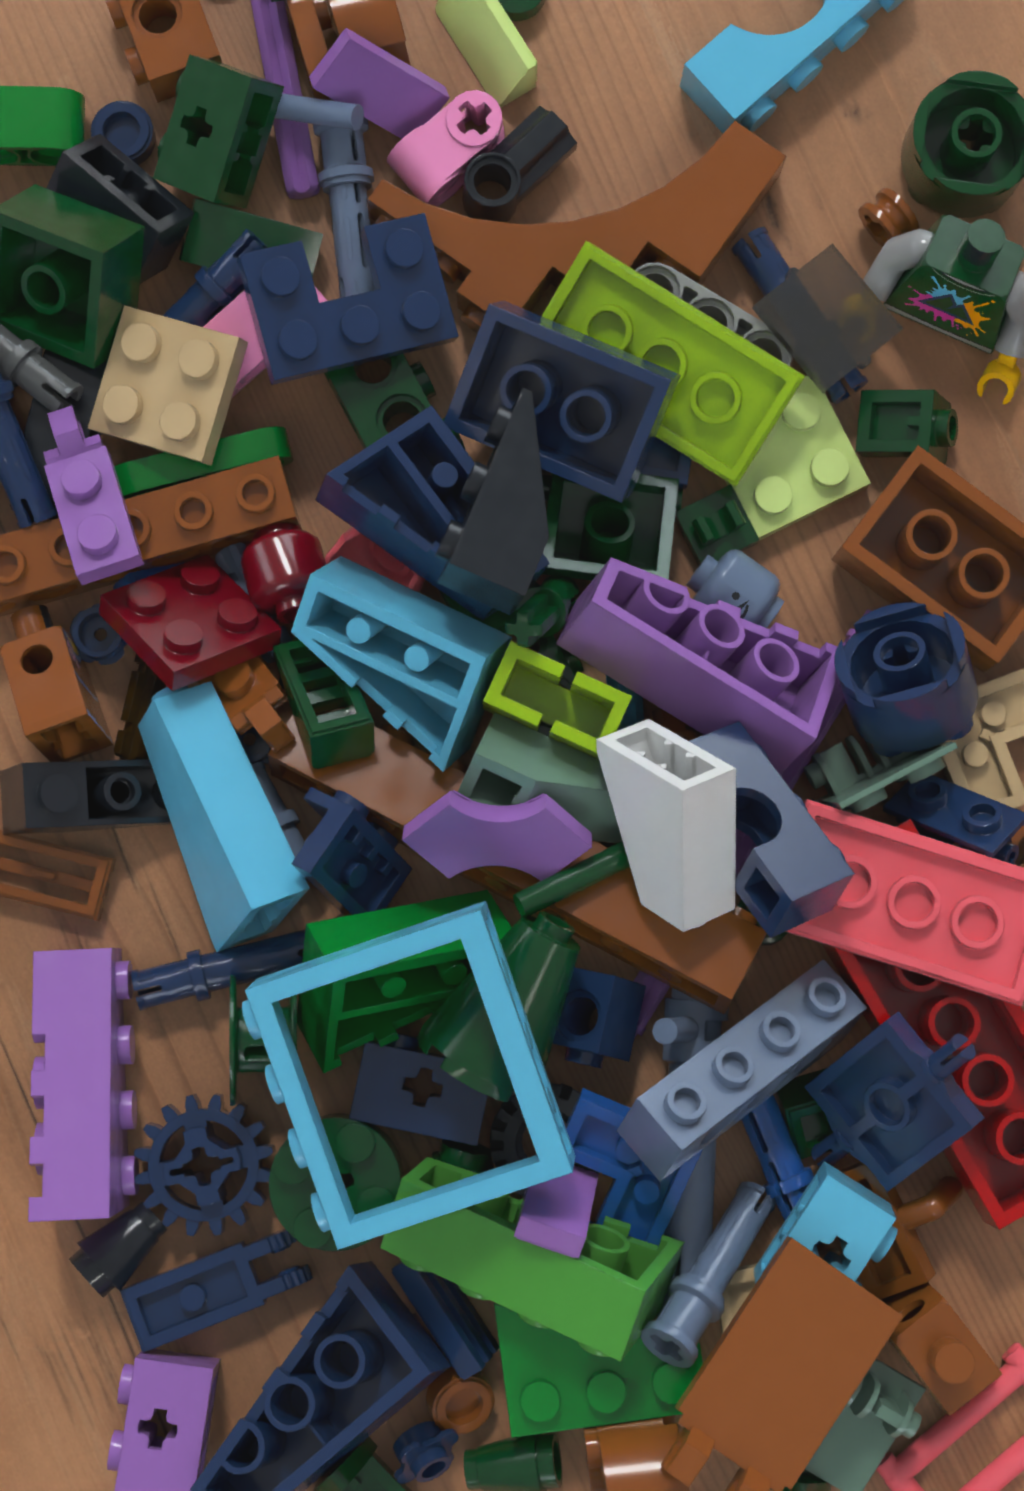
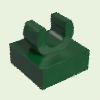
(716, 525)

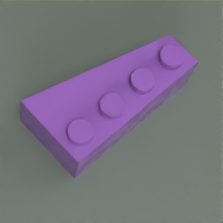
(702, 659)
(82, 1085)

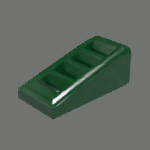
(333, 735)

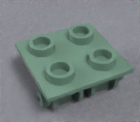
(863, 790)
(867, 1428)

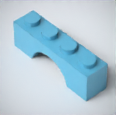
(746, 71)

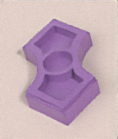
(525, 836)

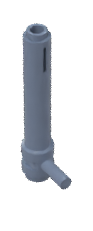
(684, 1033)

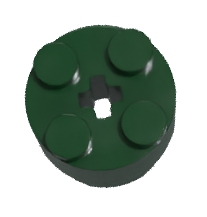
(939, 165)
(357, 1149)

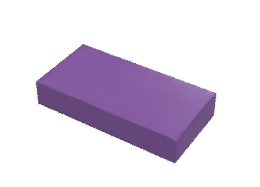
(385, 86)
(558, 1212)

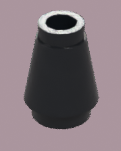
(118, 1249)

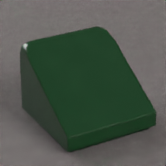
(803, 1115)

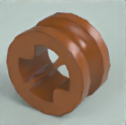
(887, 217)

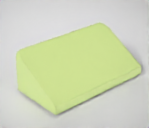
(490, 46)

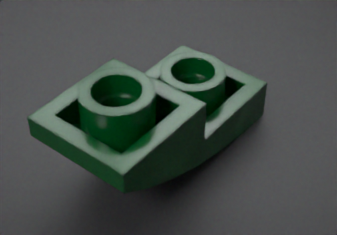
(218, 227)

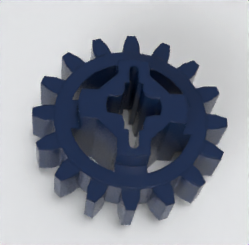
(209, 1194)

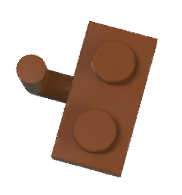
(906, 1260)

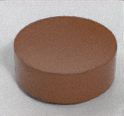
(460, 1402)

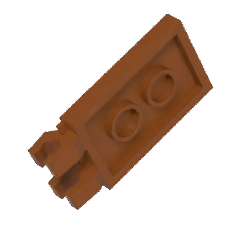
(780, 1372)

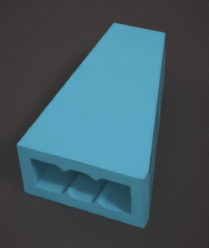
(220, 816)

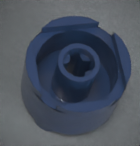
(907, 679)

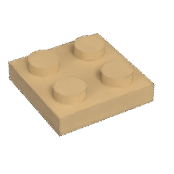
(168, 385)

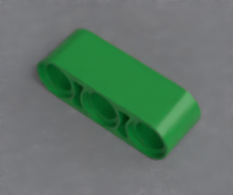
(39, 124)

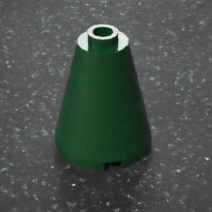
(542, 967)

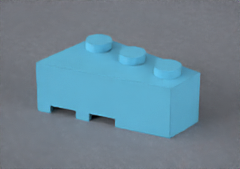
(404, 652)

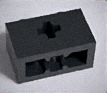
(111, 181)

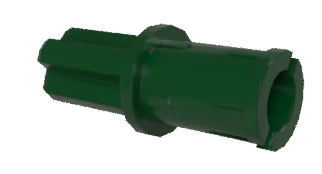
(542, 610)

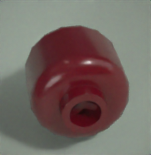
(279, 567)

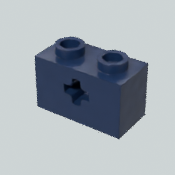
(386, 1102)

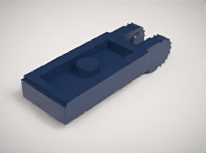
(207, 1291)

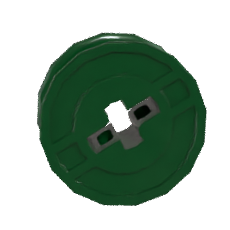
(244, 1051)

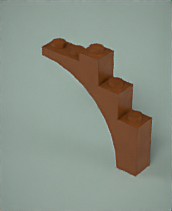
(678, 225)

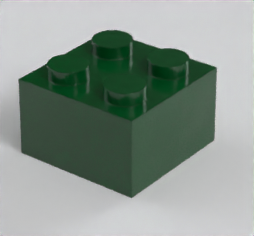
(66, 273)

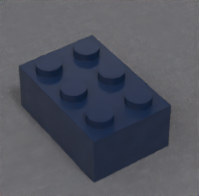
(590, 399)

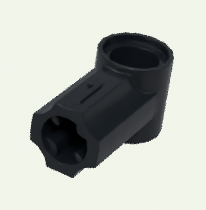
(517, 164)

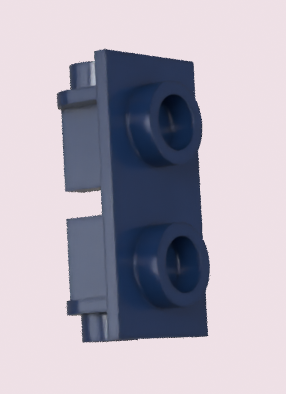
(959, 816)

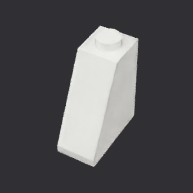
(674, 821)

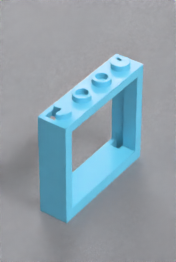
(515, 1040)

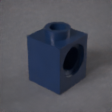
(618, 1016)

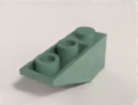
(522, 764)

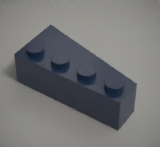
(335, 1388)

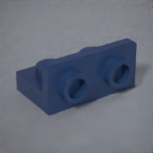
(350, 856)

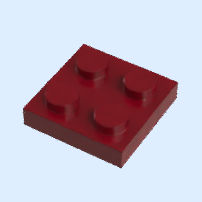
(189, 622)

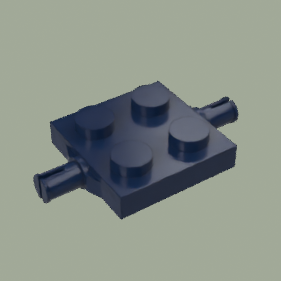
(894, 1101)

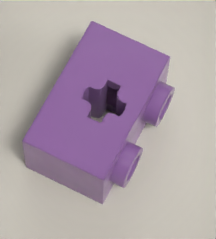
(184, 1388)

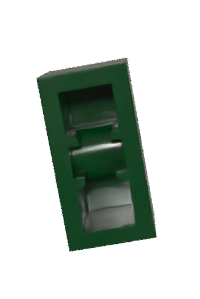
(217, 132)

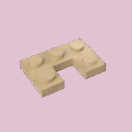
(982, 756)

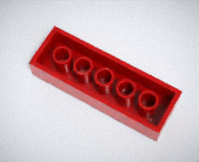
(991, 1153)

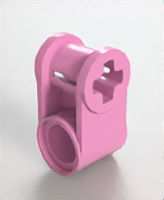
(436, 154)

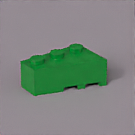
(389, 996)
(563, 1387)

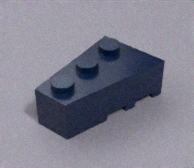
(406, 494)

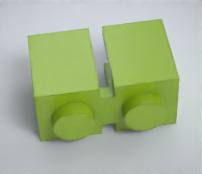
(530, 693)

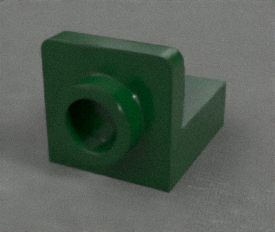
(900, 420)

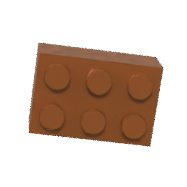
(947, 548)

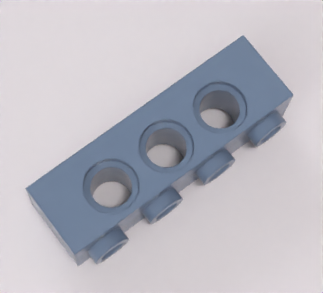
(740, 1070)

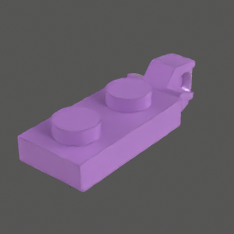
(89, 501)

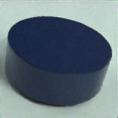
(126, 128)

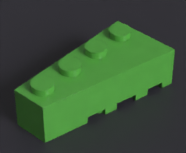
(592, 1298)

